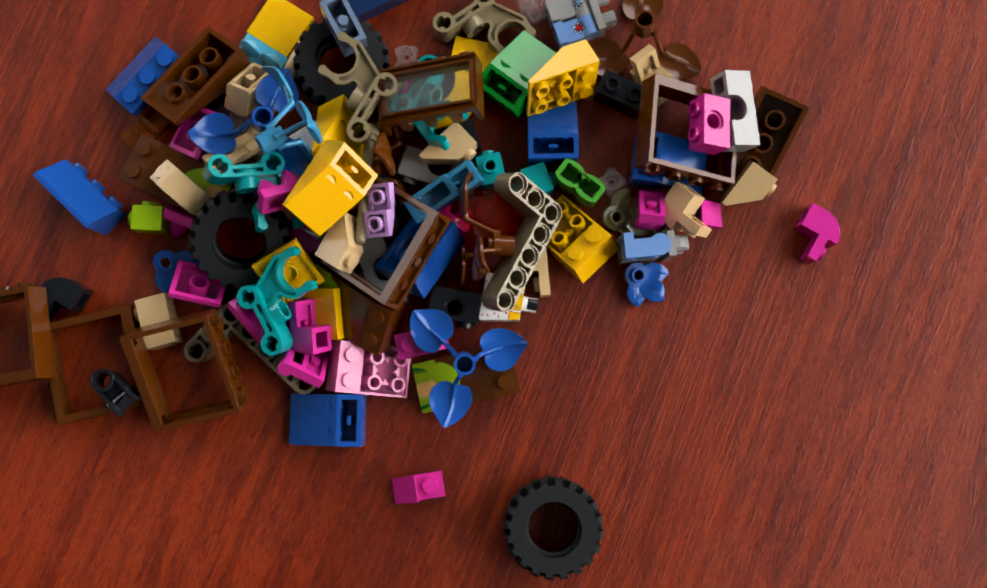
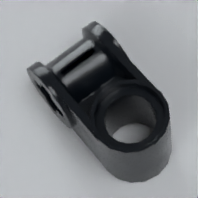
(118, 394)

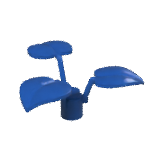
(216, 134)
(500, 352)

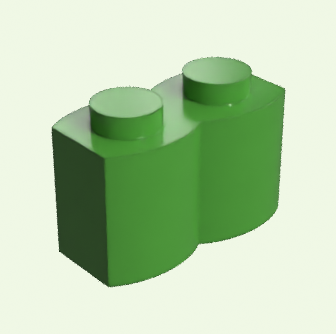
(573, 179)

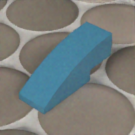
(445, 189)

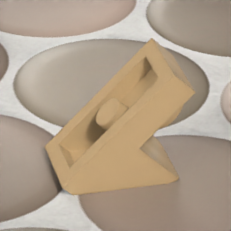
(542, 283)

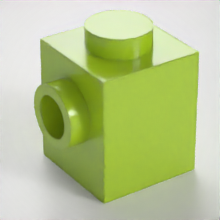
(148, 219)

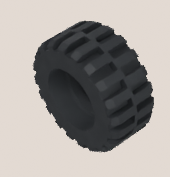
(315, 45)
(210, 254)
(568, 559)

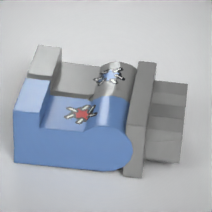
(578, 20)
(650, 249)

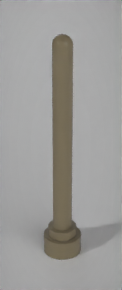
(367, 157)

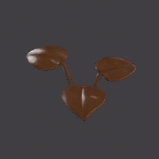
(677, 59)
(383, 151)
(496, 245)

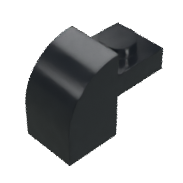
(67, 294)

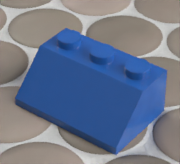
(141, 75)
(81, 195)
(436, 264)

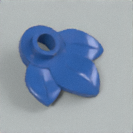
(165, 274)
(649, 283)

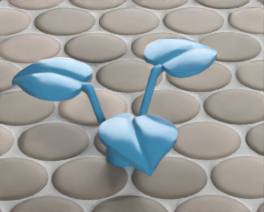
(273, 137)

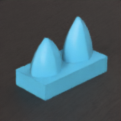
(261, 53)

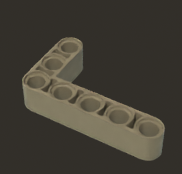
(531, 239)
(235, 327)

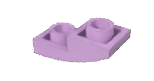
(381, 213)

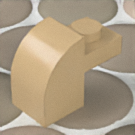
(645, 64)
(179, 187)
(680, 208)

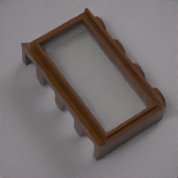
(433, 91)

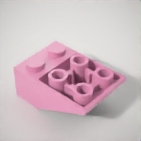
(362, 372)

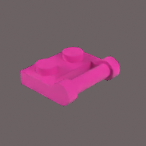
(310, 369)

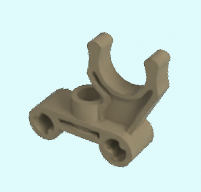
(475, 19)
(367, 92)

